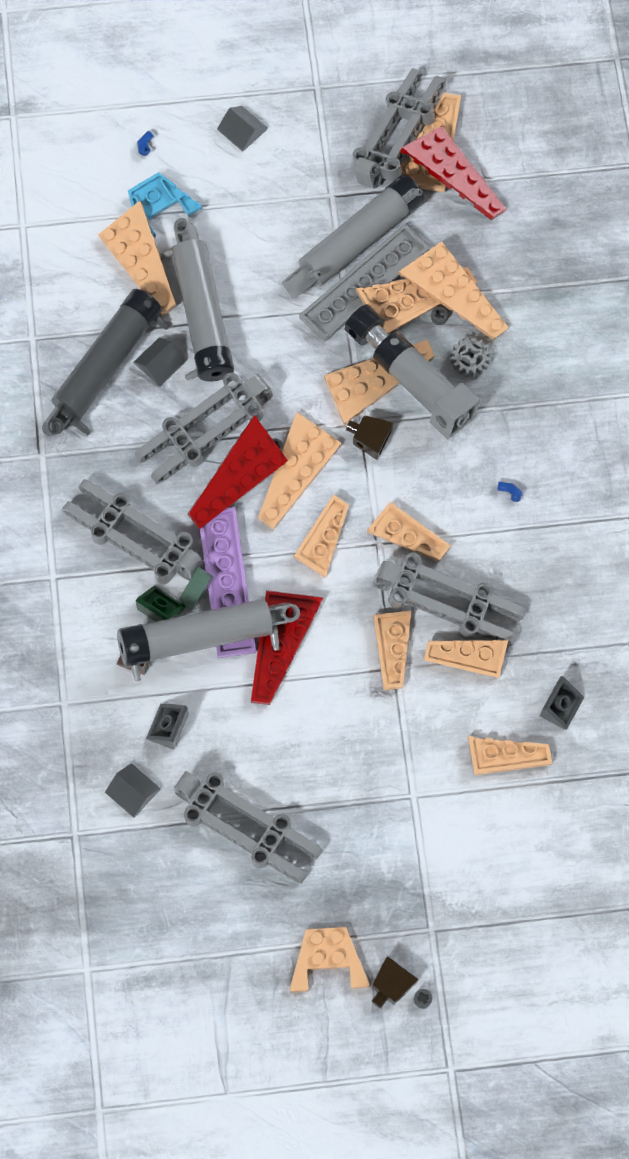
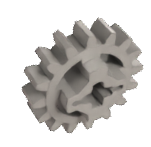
(463, 359)

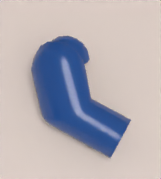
(142, 143)
(515, 492)

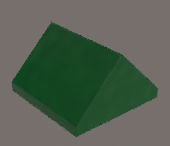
(159, 605)

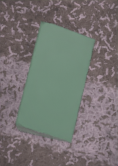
(196, 588)

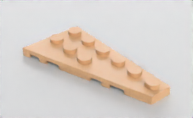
(446, 116)
(450, 285)
(399, 301)
(364, 384)
(307, 453)

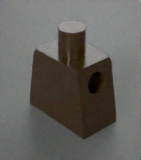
(370, 434)
(392, 983)

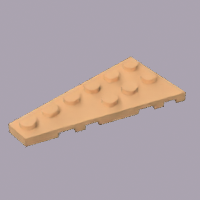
(136, 250)

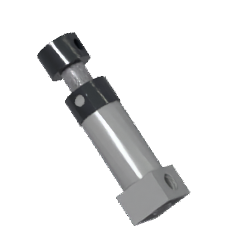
(450, 405)

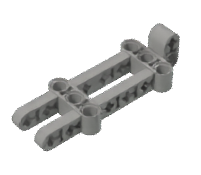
(374, 166)
(258, 394)
(183, 566)
(390, 575)
(191, 790)

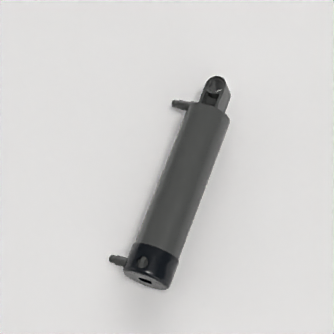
(103, 360)

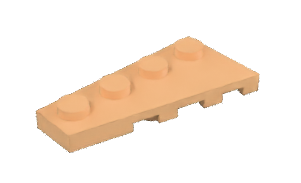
(408, 533)
(321, 540)
(470, 655)

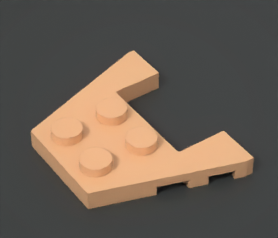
(327, 950)

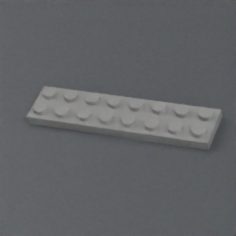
(379, 267)

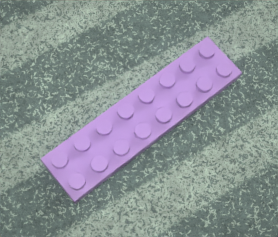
(225, 562)

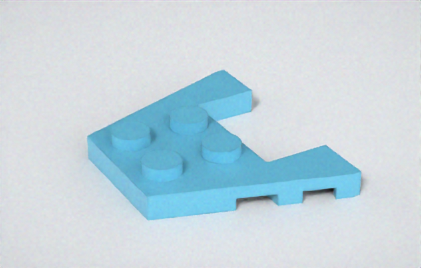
(159, 194)

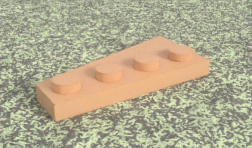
(392, 645)
(501, 756)

